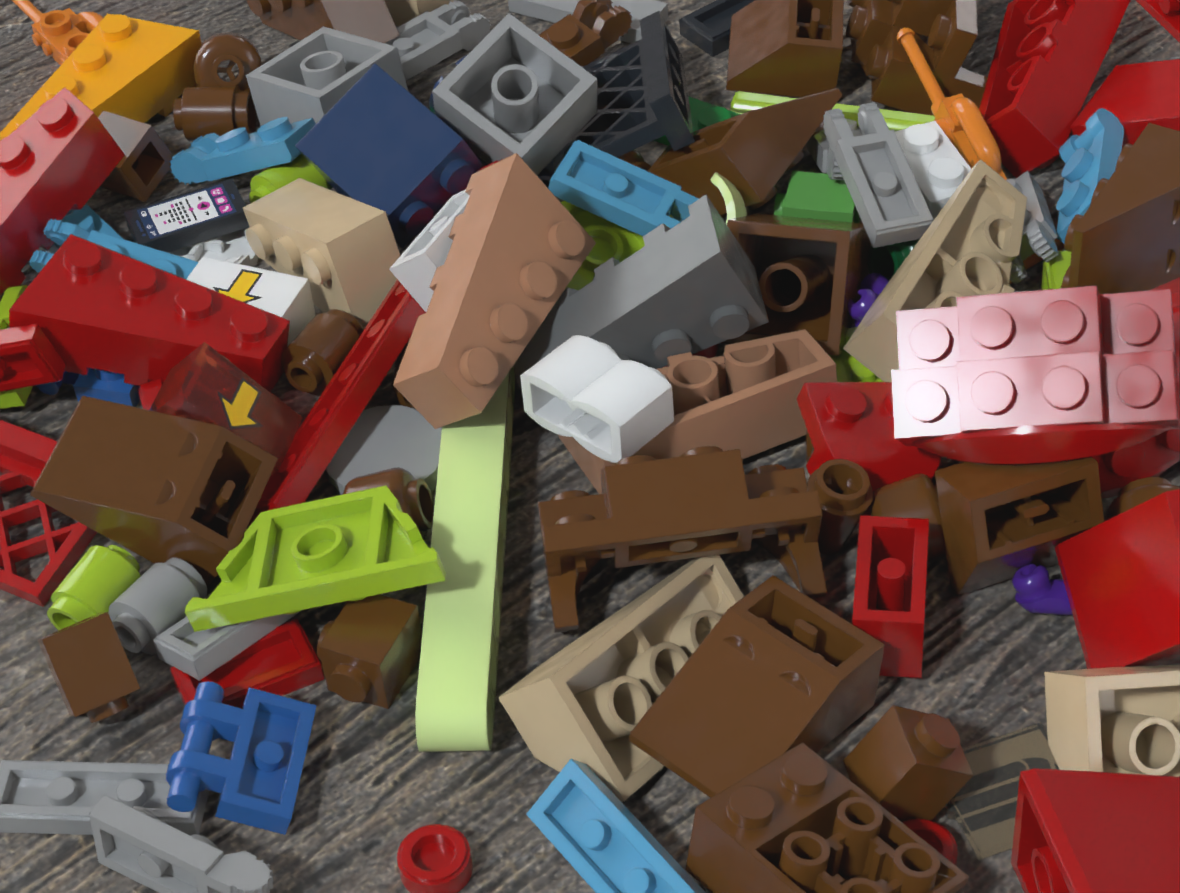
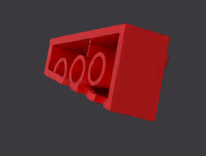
(1044, 74)
(45, 171)
(142, 320)

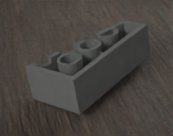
(664, 300)

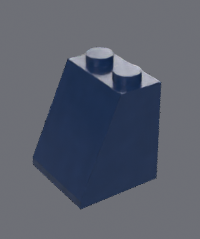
(390, 153)

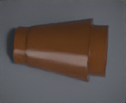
(840, 501)

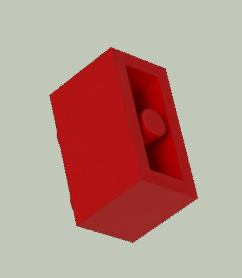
(893, 589)

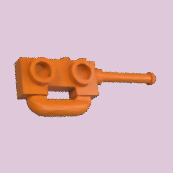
(59, 30)
(955, 114)

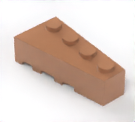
(491, 295)
(731, 399)

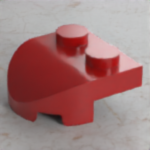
(858, 425)

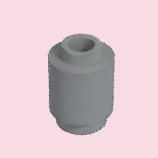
(155, 603)

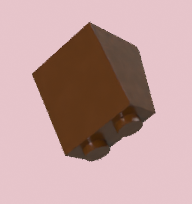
(804, 274)

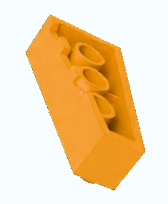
(123, 69)

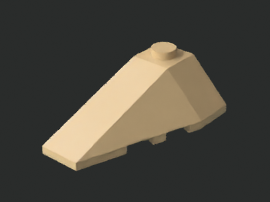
(959, 255)
(606, 680)
(1115, 719)

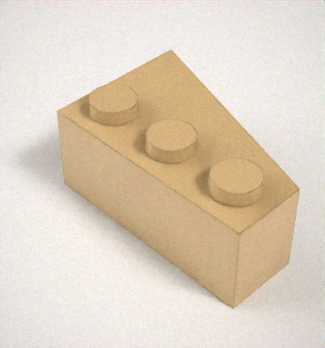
(330, 241)

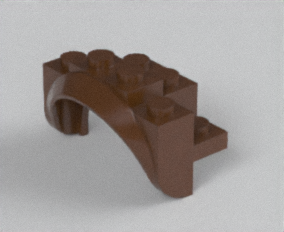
(895, 82)
(679, 512)

